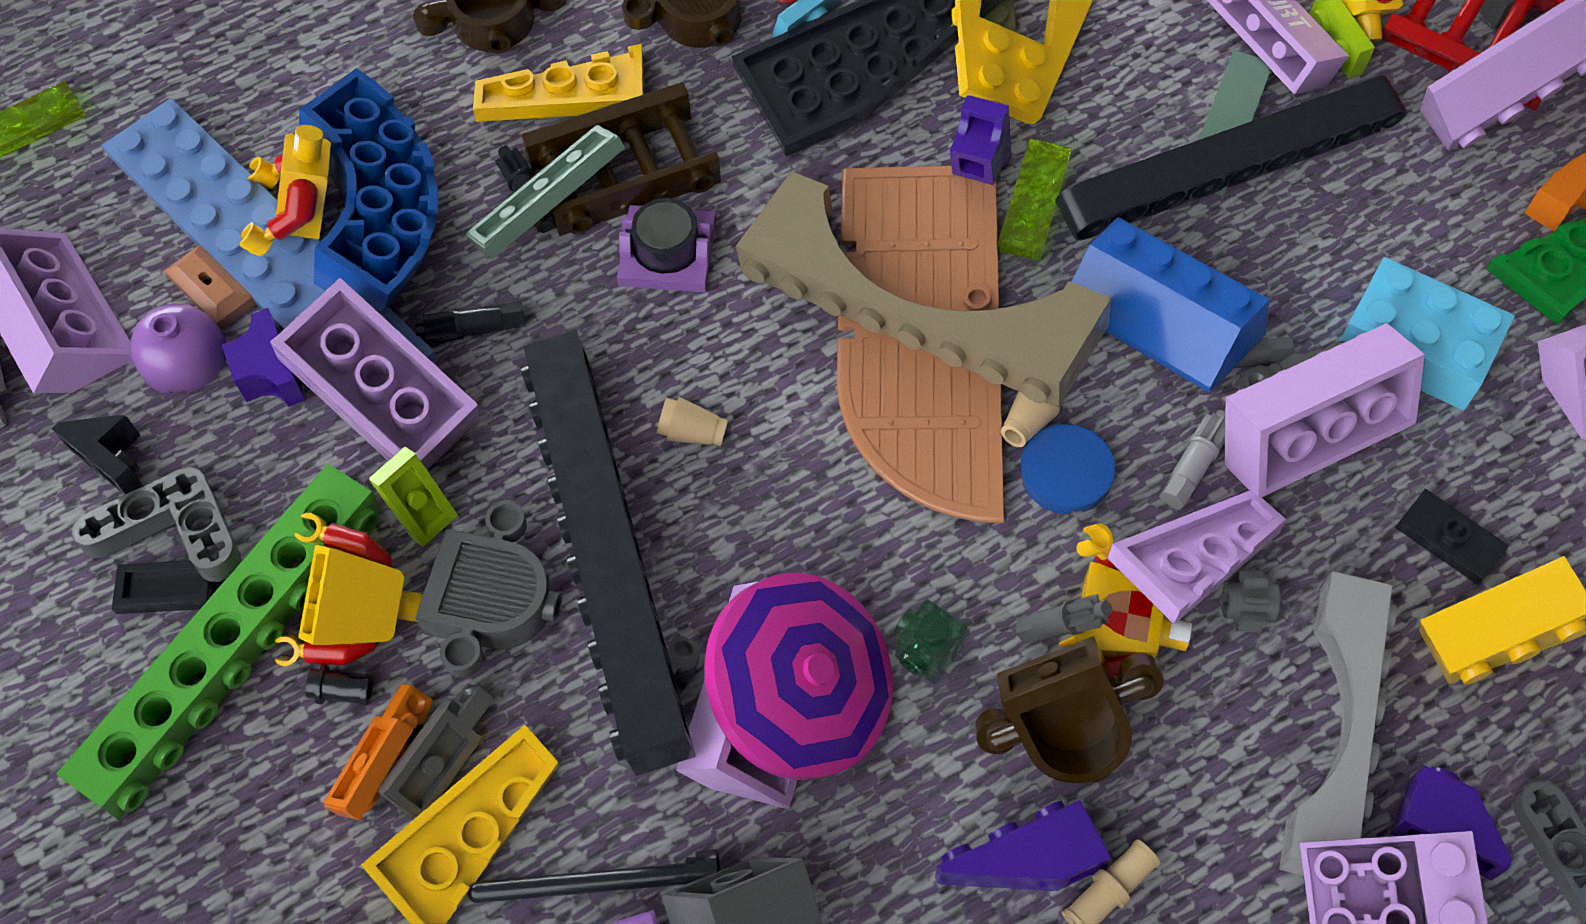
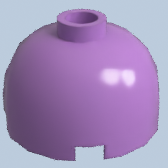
(177, 348)

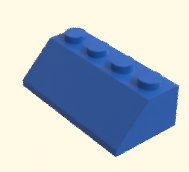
(1172, 304)

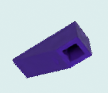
(1038, 856)

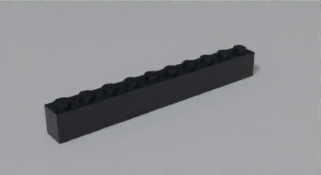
(606, 558)

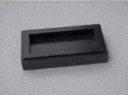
(160, 587)

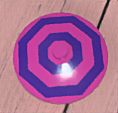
(798, 676)

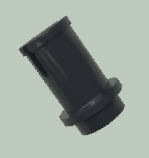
(339, 686)

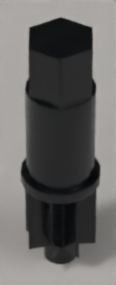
(517, 174)
(470, 322)

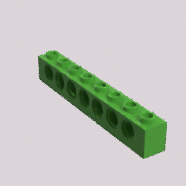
(199, 648)

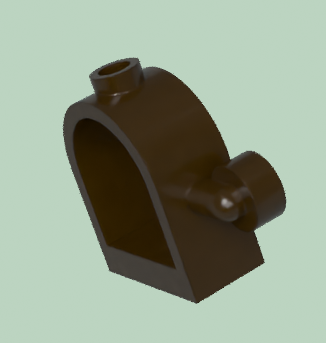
(687, 21)
(482, 23)
(1069, 711)

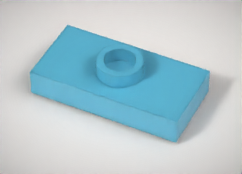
(801, 13)

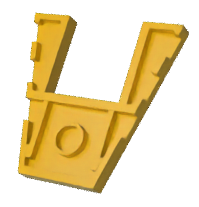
(1012, 67)

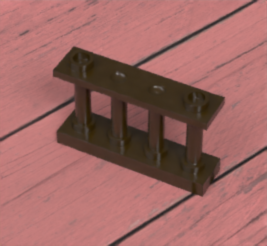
(629, 121)

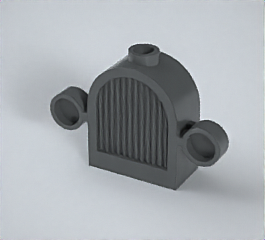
(486, 592)

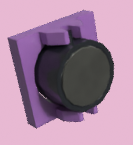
(669, 244)

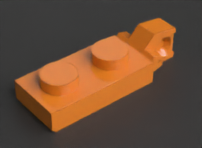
(377, 753)

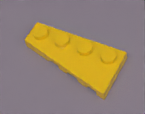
(561, 88)
(456, 838)

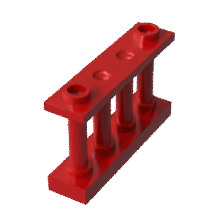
(1448, 48)

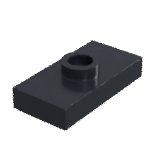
(1452, 536)

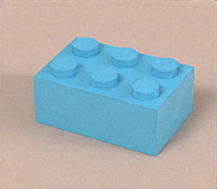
(1444, 323)

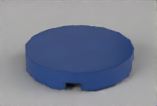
(1067, 469)

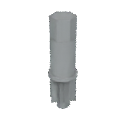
(1201, 451)

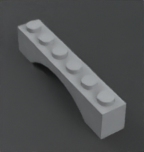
(1352, 631)

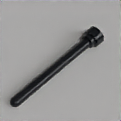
(694, 868)

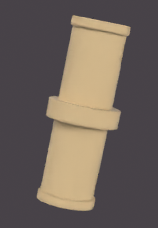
(1113, 886)

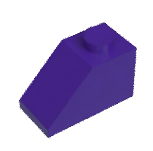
(1442, 804)

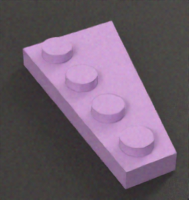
(1196, 553)

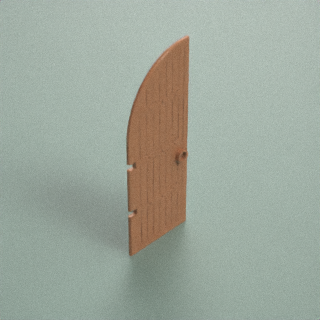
(907, 411)

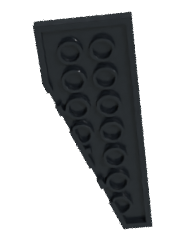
(844, 65)

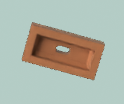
(222, 299)

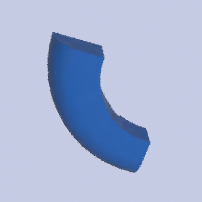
(384, 187)

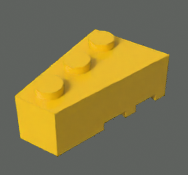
(1507, 622)

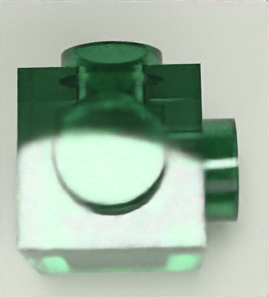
(928, 640)

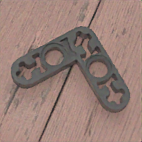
(181, 510)
(1569, 880)

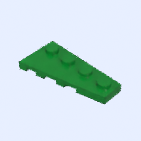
(1548, 270)

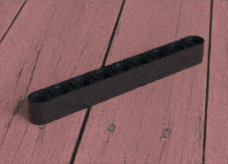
(1230, 157)

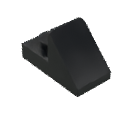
(102, 446)

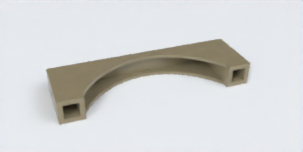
(1023, 346)

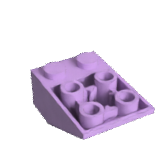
(1394, 880)

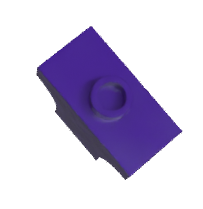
(981, 140)
(256, 366)

